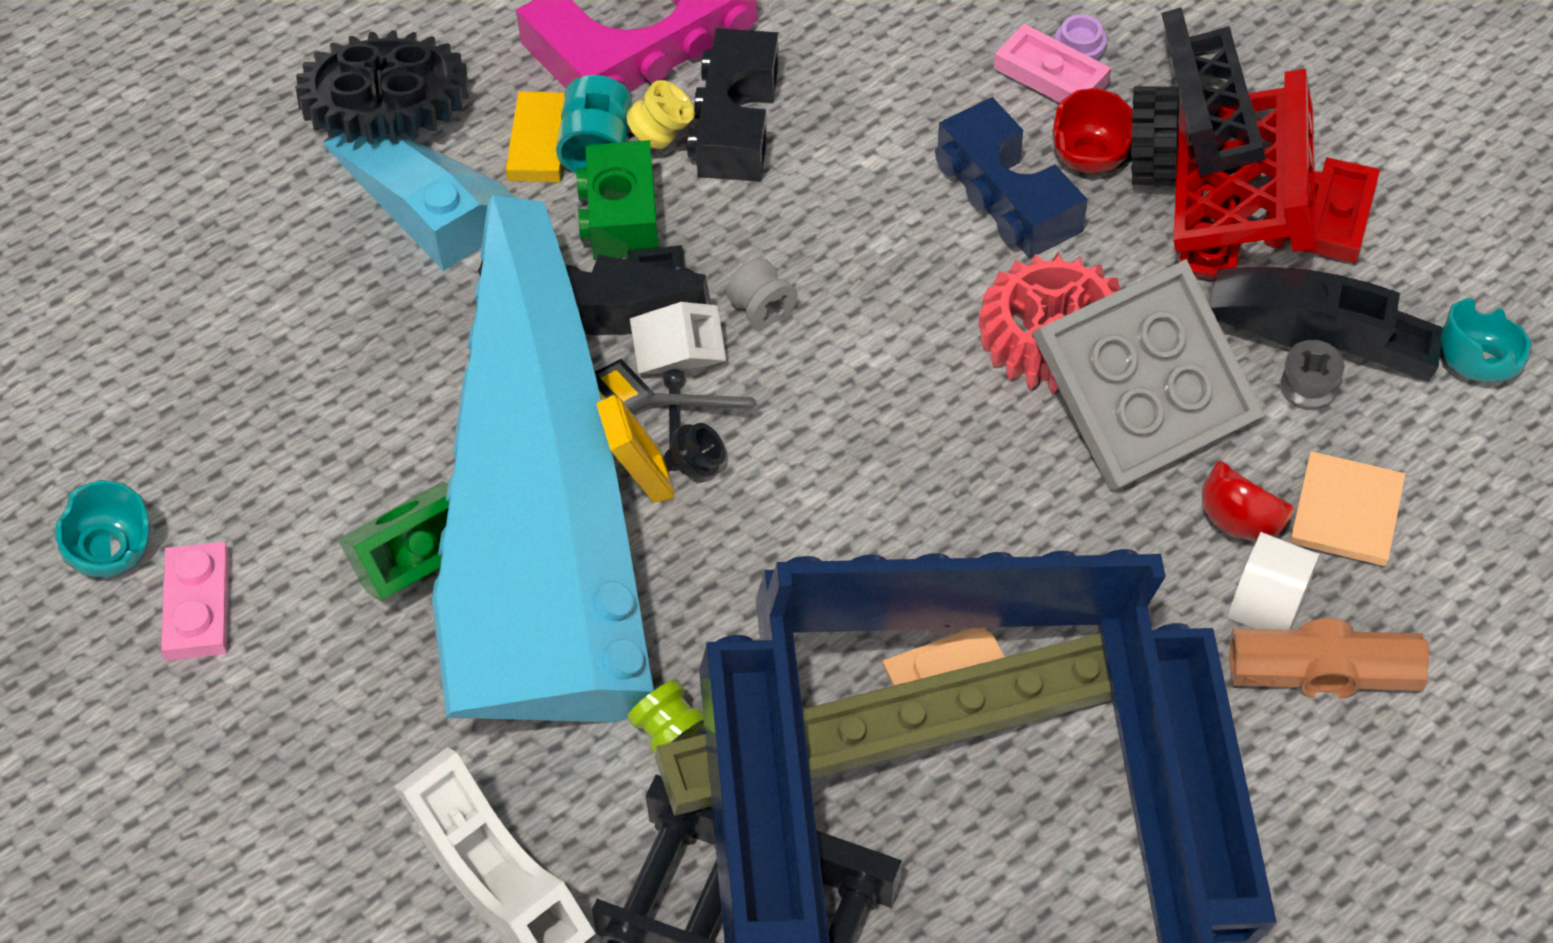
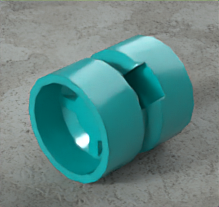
(591, 114)

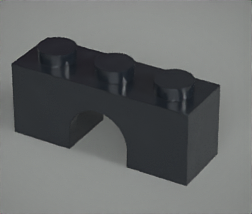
(733, 137)

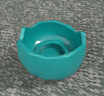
(1472, 333)
(93, 517)

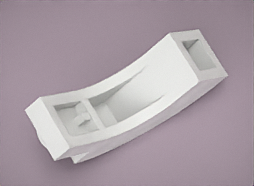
(485, 860)

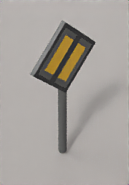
(624, 383)

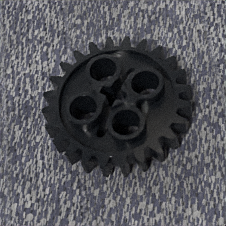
(349, 83)

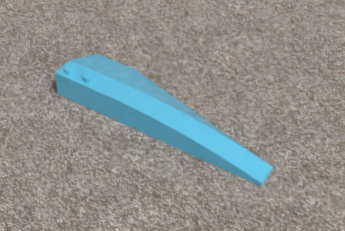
(535, 545)

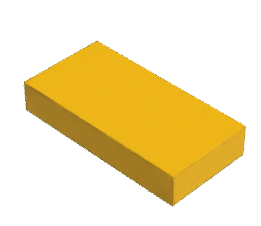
(534, 138)
(635, 449)

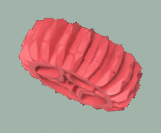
(1037, 297)

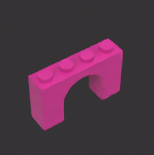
(577, 46)

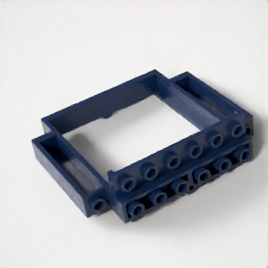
(1165, 694)

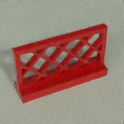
(1287, 161)

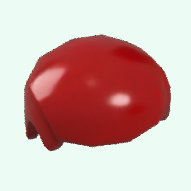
(1092, 130)
(1241, 506)

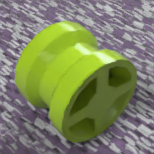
(666, 715)

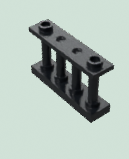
(856, 871)

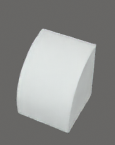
(678, 338)
(1273, 584)

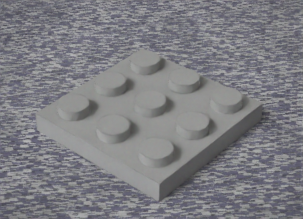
(1147, 374)

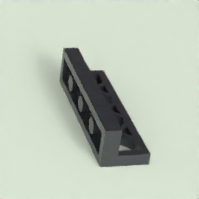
(1203, 102)

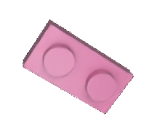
(1049, 64)
(195, 601)

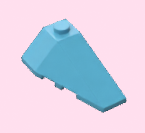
(423, 191)

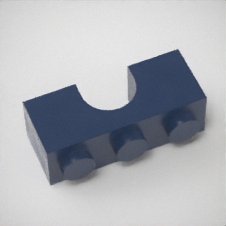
(1029, 208)

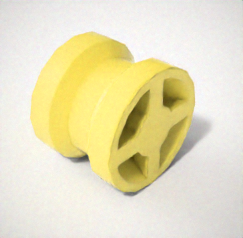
(660, 114)

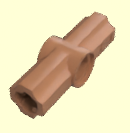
(1328, 659)

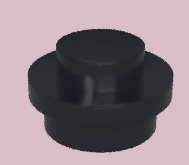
(697, 450)

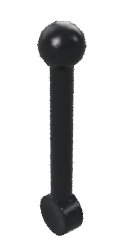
(674, 381)

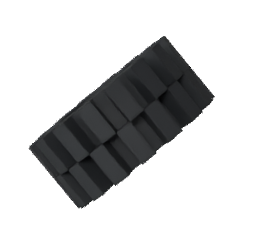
(1155, 135)

